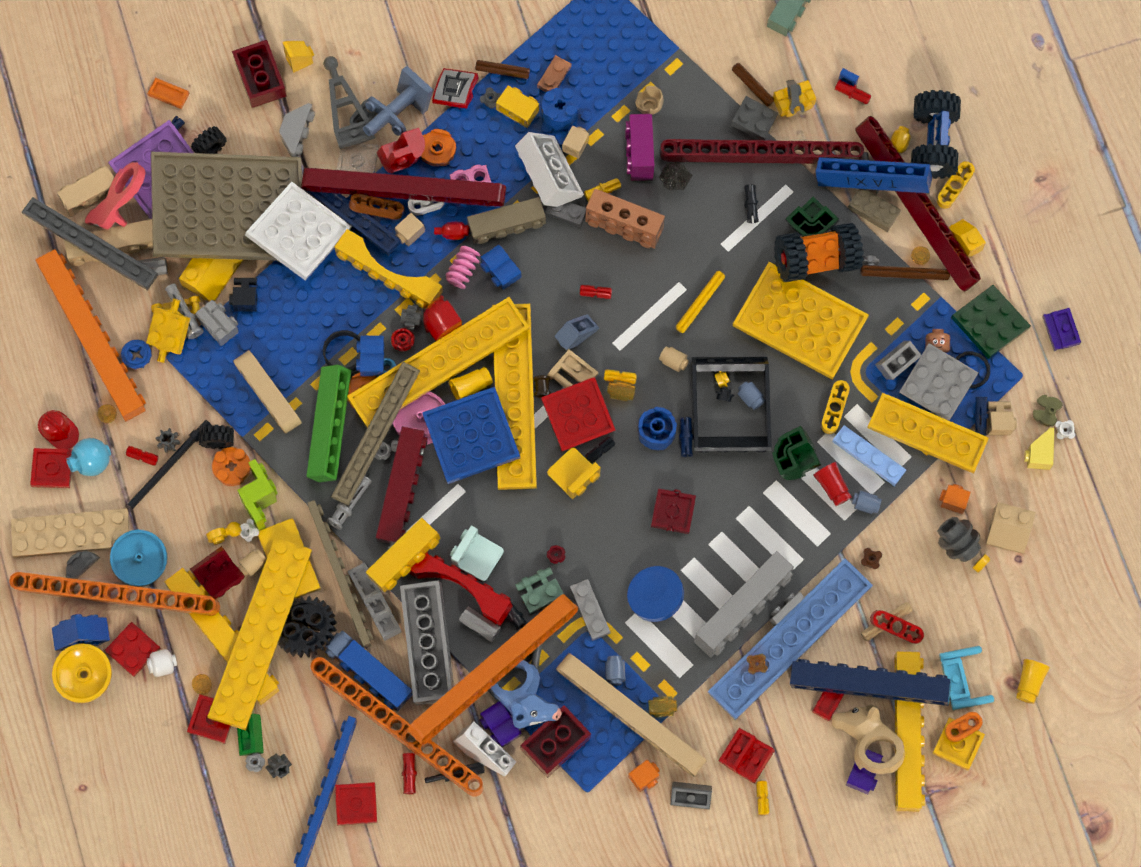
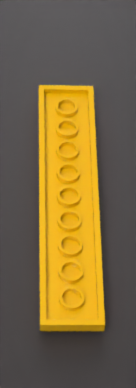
(446, 357)
(515, 391)
(259, 634)

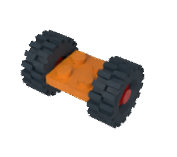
(818, 253)

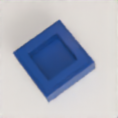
(848, 77)

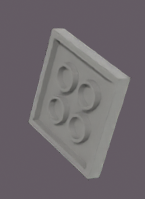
(938, 382)

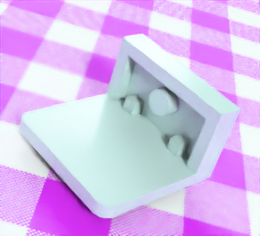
(476, 554)

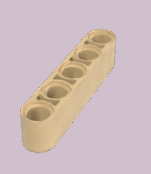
(267, 392)

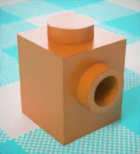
(954, 498)
(645, 775)

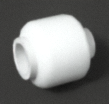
(161, 663)

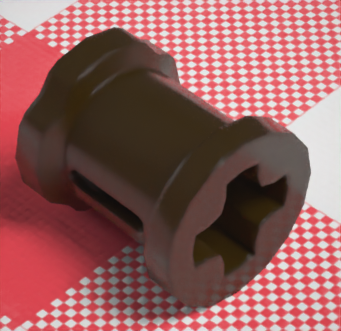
(542, 386)

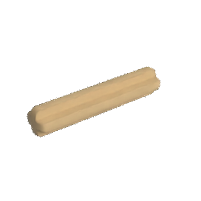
(900, 612)

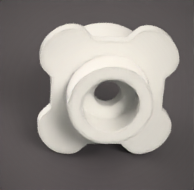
(1069, 425)
(249, 530)

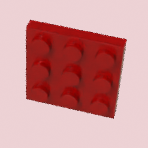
(578, 414)

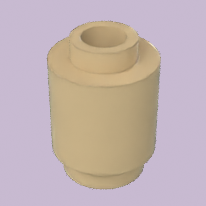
(674, 359)
(252, 563)

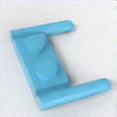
(954, 670)

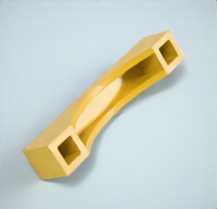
(420, 289)

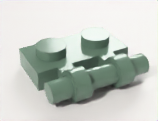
(541, 596)

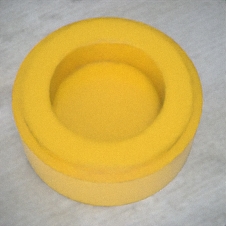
(981, 563)

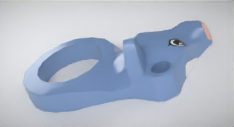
(524, 703)

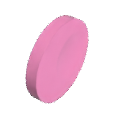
(412, 416)

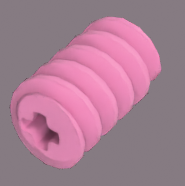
(461, 266)

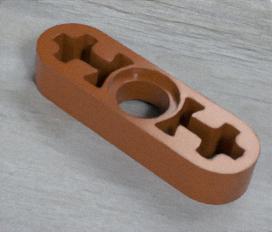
(361, 206)

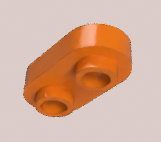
(962, 726)

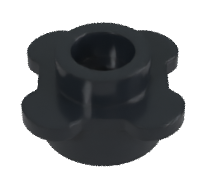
(724, 394)

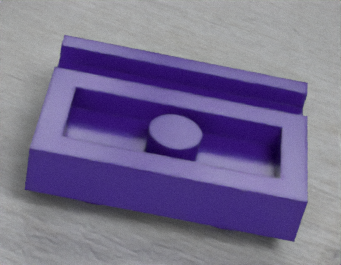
(1061, 329)

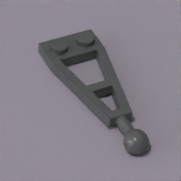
(353, 133)

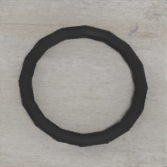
(986, 363)

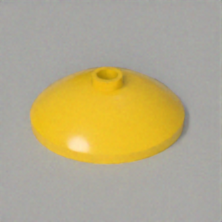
(68, 671)

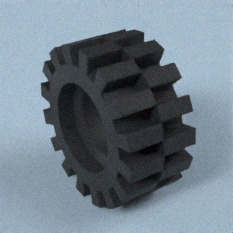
(209, 141)
(216, 436)

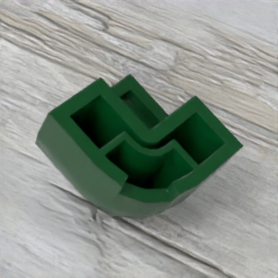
(812, 218)
(795, 454)

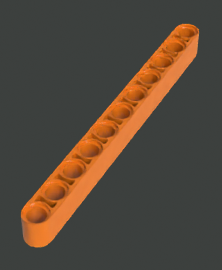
(106, 589)
(492, 669)
(386, 723)

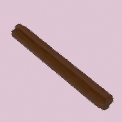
(904, 272)

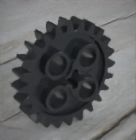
(312, 611)

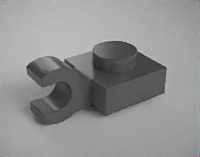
(794, 92)

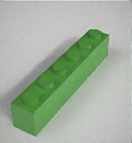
(328, 423)

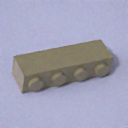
(506, 220)

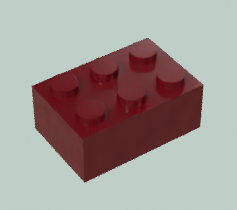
(259, 73)
(555, 742)

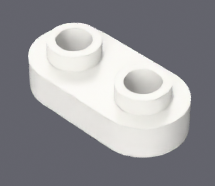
(426, 206)

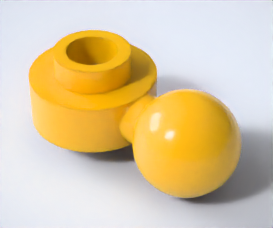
(218, 535)

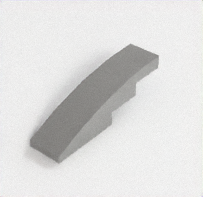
(374, 602)

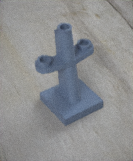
(412, 91)

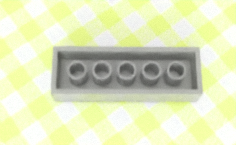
(743, 604)
(427, 641)

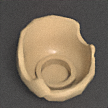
(650, 100)

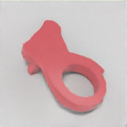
(108, 210)

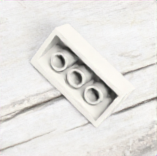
(548, 169)

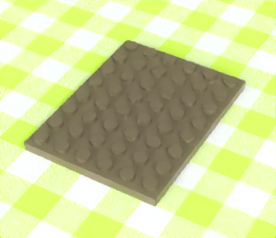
(211, 201)

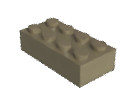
(874, 209)

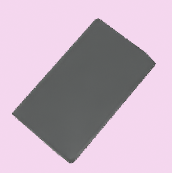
(691, 795)

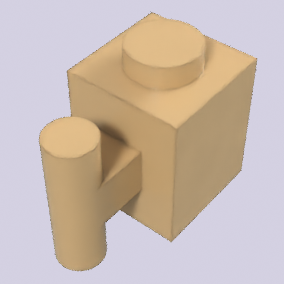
(1000, 421)

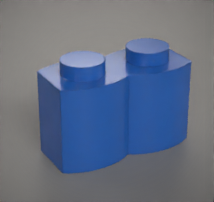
(500, 267)
(371, 355)

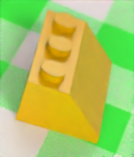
(208, 276)

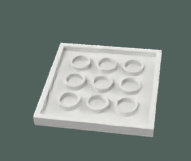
(297, 230)

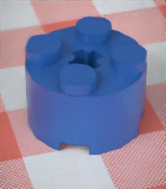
(559, 98)
(655, 418)

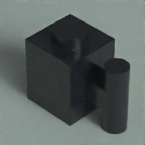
(244, 297)

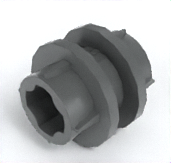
(959, 539)

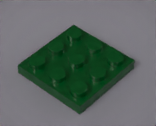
(990, 321)

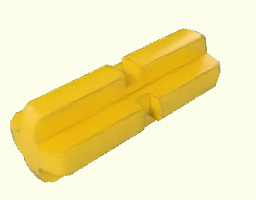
(610, 375)
(763, 802)

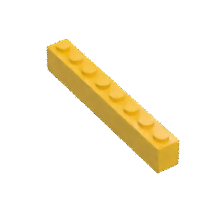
(216, 627)
(908, 728)

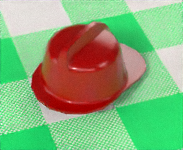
(58, 429)

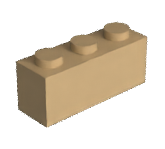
(86, 191)

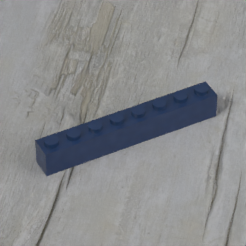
(870, 683)

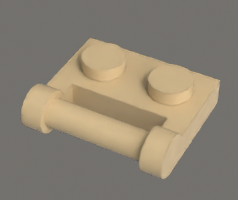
(573, 366)

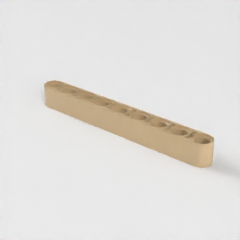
(631, 715)

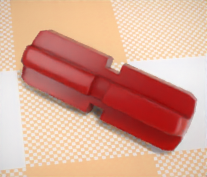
(591, 291)
(138, 454)

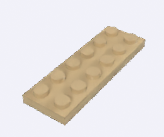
(68, 532)

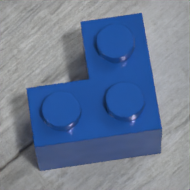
(80, 630)

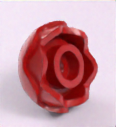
(405, 334)

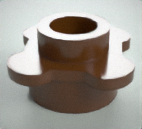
(871, 563)

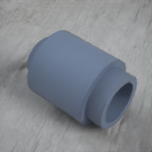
(751, 395)
(866, 502)
(338, 644)
(615, 670)

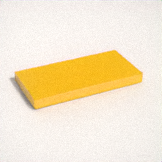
(288, 531)

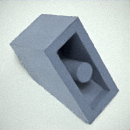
(576, 331)

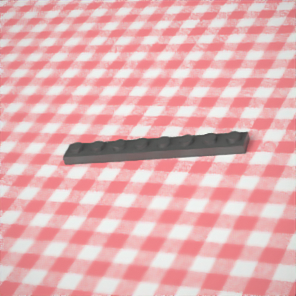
(90, 243)

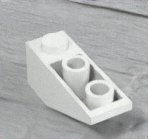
(484, 749)

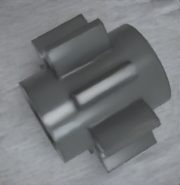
(411, 317)
(164, 444)
(278, 765)

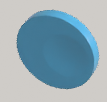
(138, 558)

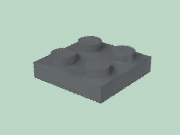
(754, 119)

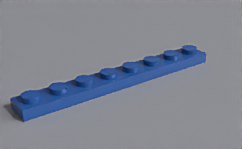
(328, 784)

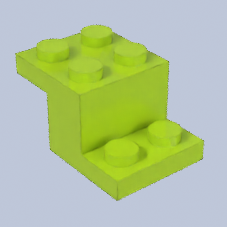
(258, 494)

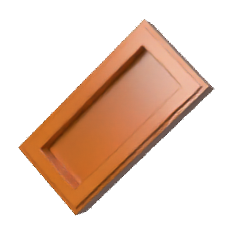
(168, 93)

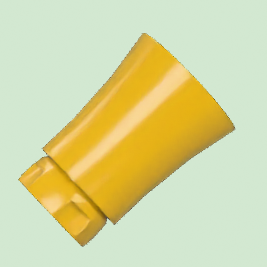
(470, 383)
(1031, 680)

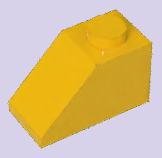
(298, 54)
(968, 237)

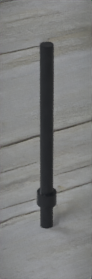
(194, 437)

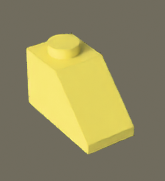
(1041, 451)

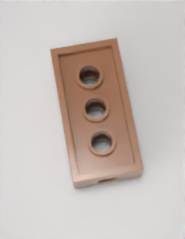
(612, 212)

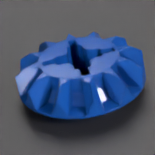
(135, 346)

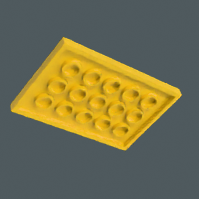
(800, 321)

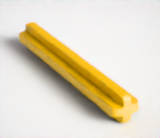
(700, 301)

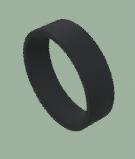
(334, 335)

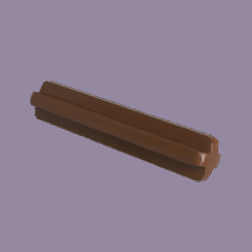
(502, 69)
(753, 84)

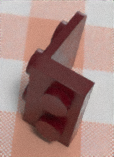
(217, 573)

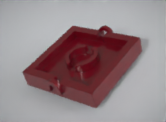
(673, 511)

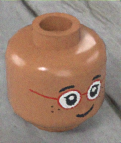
(938, 339)

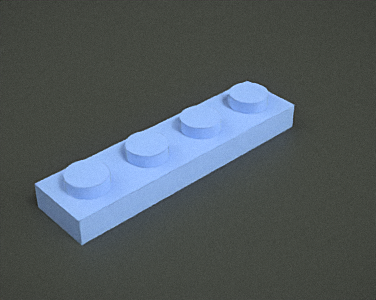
(869, 455)

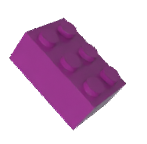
(640, 147)

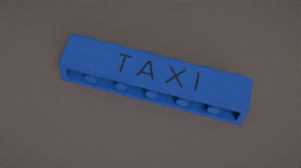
(874, 175)

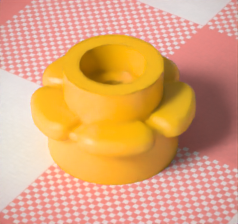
(722, 379)

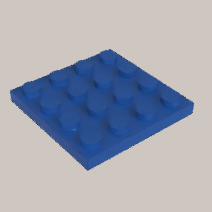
(471, 435)

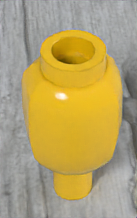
(901, 139)

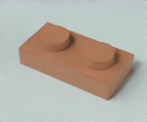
(554, 74)

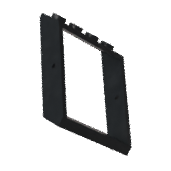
(731, 443)

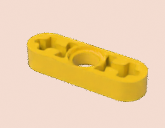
(955, 192)
(826, 418)

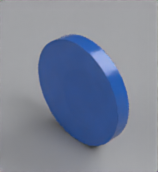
(655, 593)

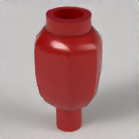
(453, 230)

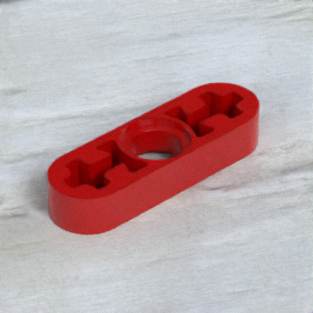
(911, 627)

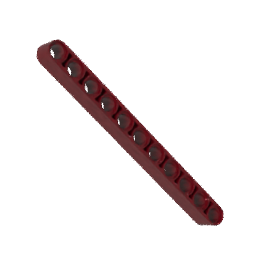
(752, 148)
(403, 187)
(922, 210)

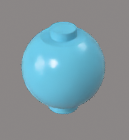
(89, 457)

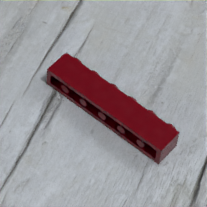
(401, 485)

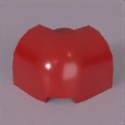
(403, 152)
(440, 318)

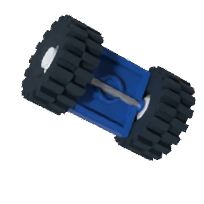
(939, 111)

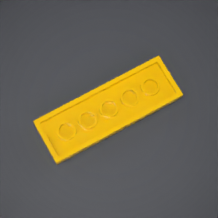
(928, 433)

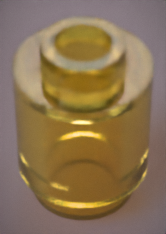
(621, 390)
(662, 706)

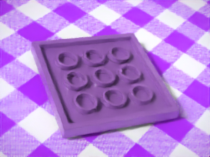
(163, 139)

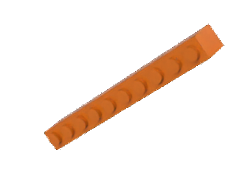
(90, 335)

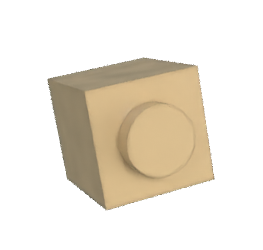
(575, 141)
(409, 229)

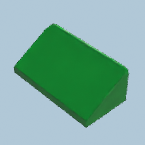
(251, 739)

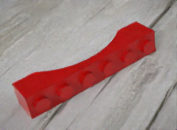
(493, 605)

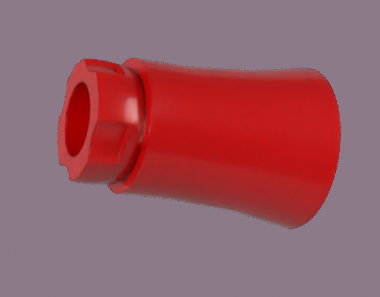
(833, 484)

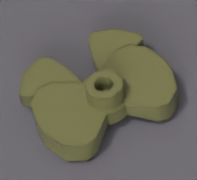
(1051, 406)

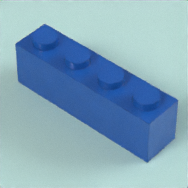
(375, 675)

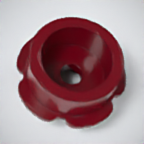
(556, 549)

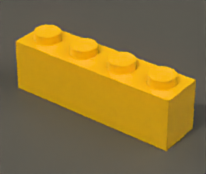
(403, 555)

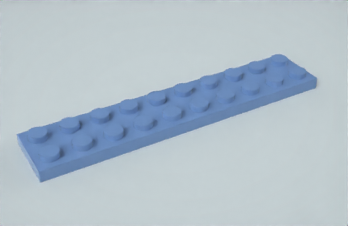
(791, 638)

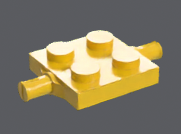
(168, 330)

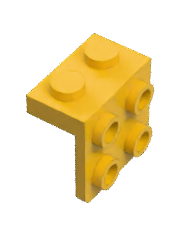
(574, 473)

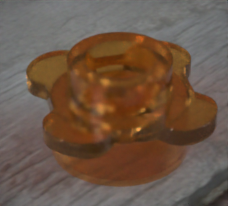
(757, 658)

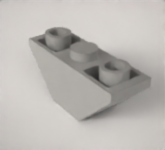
(295, 128)

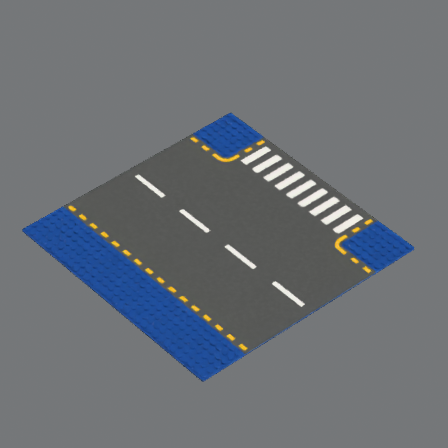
(607, 534)

